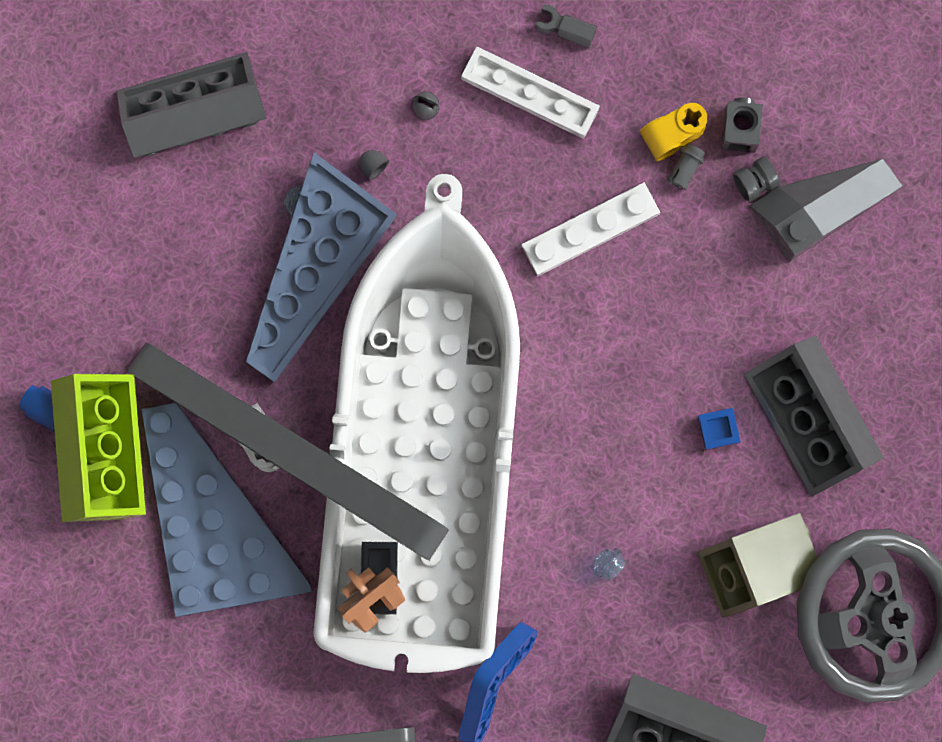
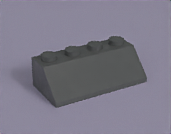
(190, 105)
(813, 415)
(665, 715)

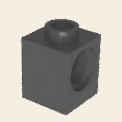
(739, 139)

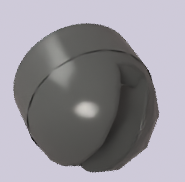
(423, 110)
(373, 163)

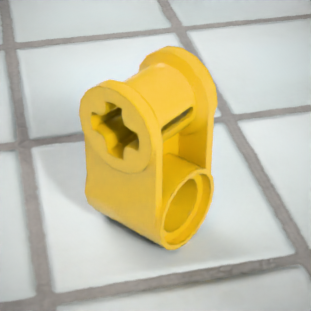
(669, 134)

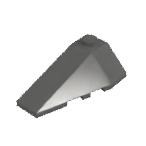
(816, 207)

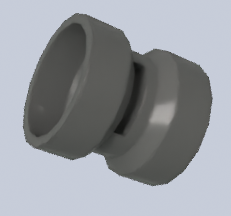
(756, 179)

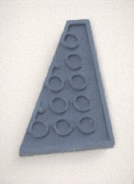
(211, 533)

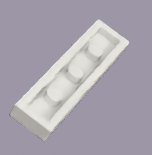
(530, 92)
(590, 229)

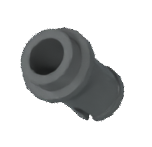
(686, 166)

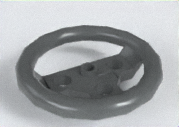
(882, 616)

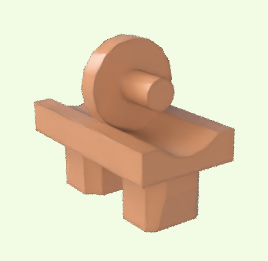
(381, 587)

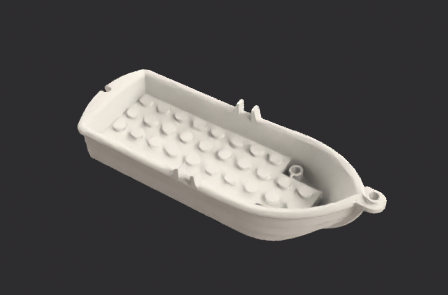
(433, 422)

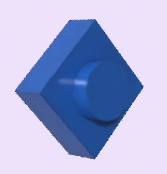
(719, 429)

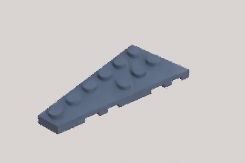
(324, 247)

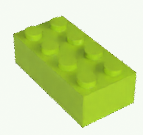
(97, 447)

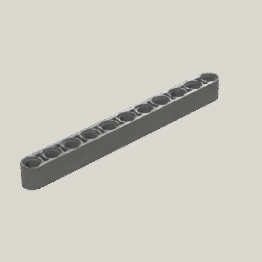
(289, 451)

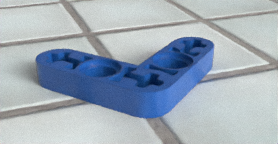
(488, 679)

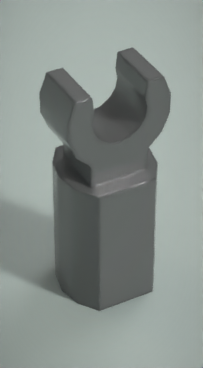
(567, 27)

